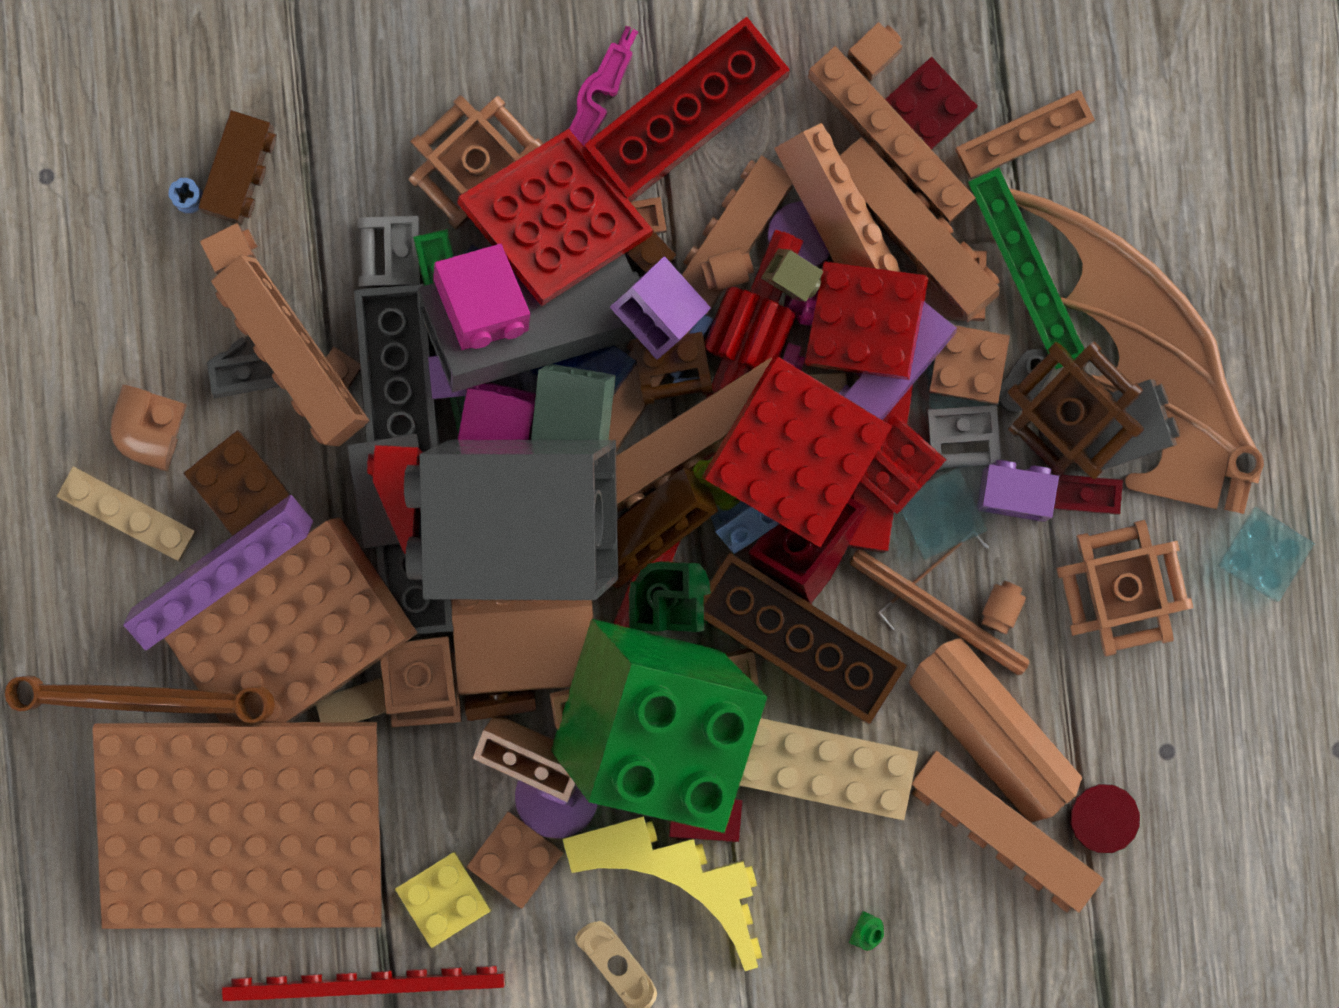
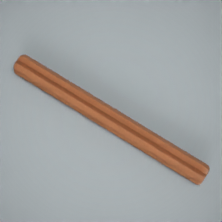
(939, 612)

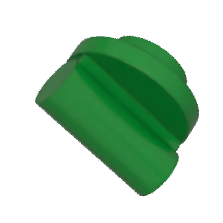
(867, 932)

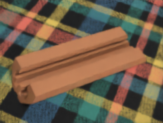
(995, 731)

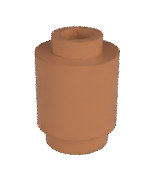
(727, 269)
(1003, 607)

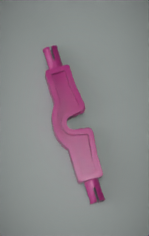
(605, 81)

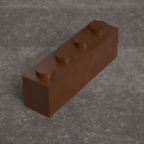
(661, 522)

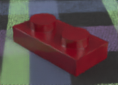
(1089, 494)

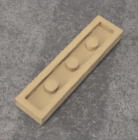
(126, 514)

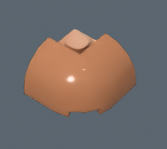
(146, 426)

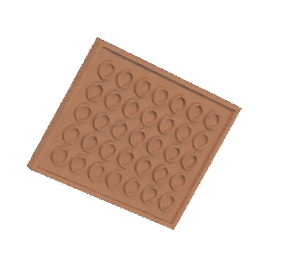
(238, 825)

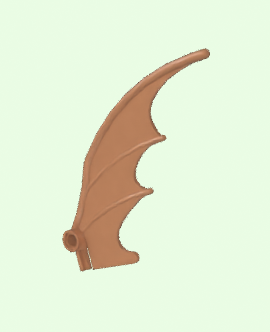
(1163, 341)

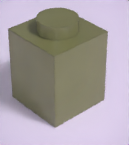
(793, 275)

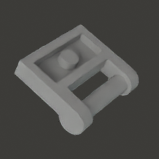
(399, 248)
(965, 426)

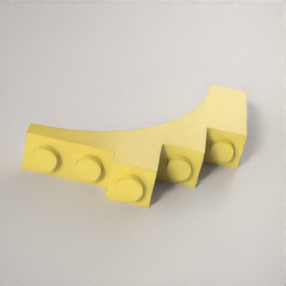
(718, 889)

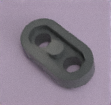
(1017, 374)

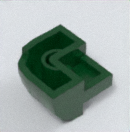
(668, 597)

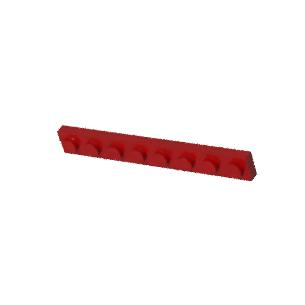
(348, 984)

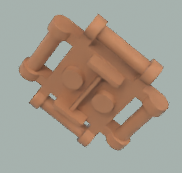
(468, 153)
(1125, 588)

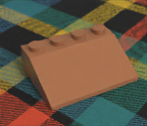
(518, 643)

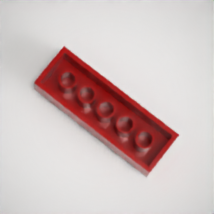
(688, 109)

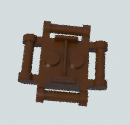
(1074, 410)

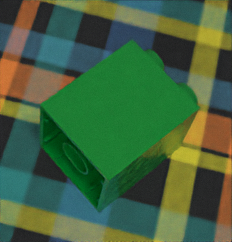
(658, 726)

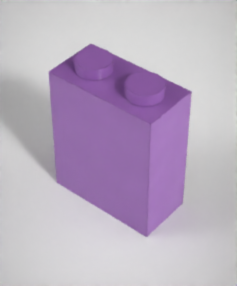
(660, 307)

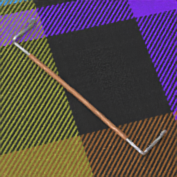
(925, 573)

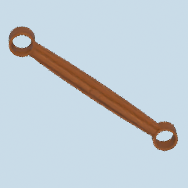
(139, 698)

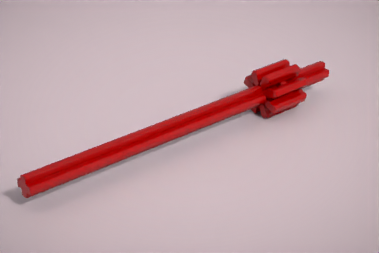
(744, 335)

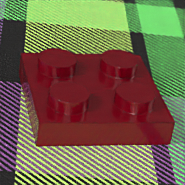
(931, 103)

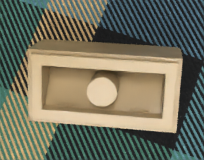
(354, 703)

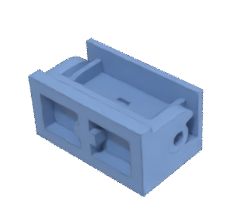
(741, 525)

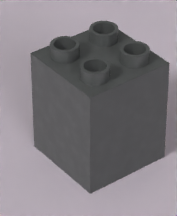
(514, 519)

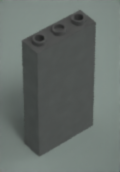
(559, 330)

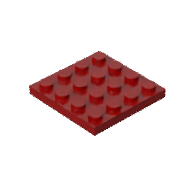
(555, 216)
(797, 451)

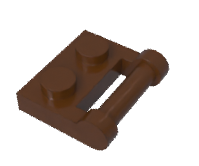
(684, 356)

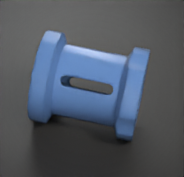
(181, 186)

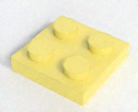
(443, 899)

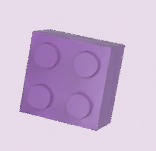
(1018, 492)

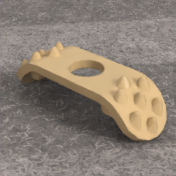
(600, 945)

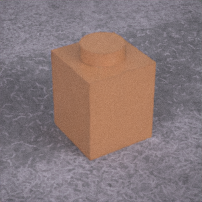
(875, 50)
(227, 246)

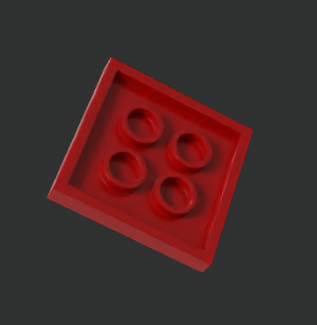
(866, 320)

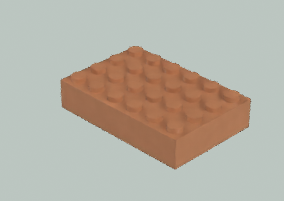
(295, 627)

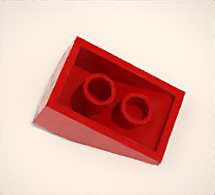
(388, 472)

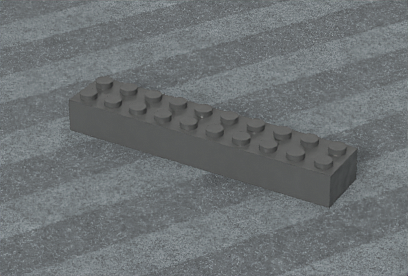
(399, 403)

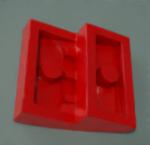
(901, 465)

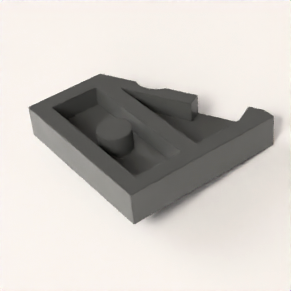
(239, 371)

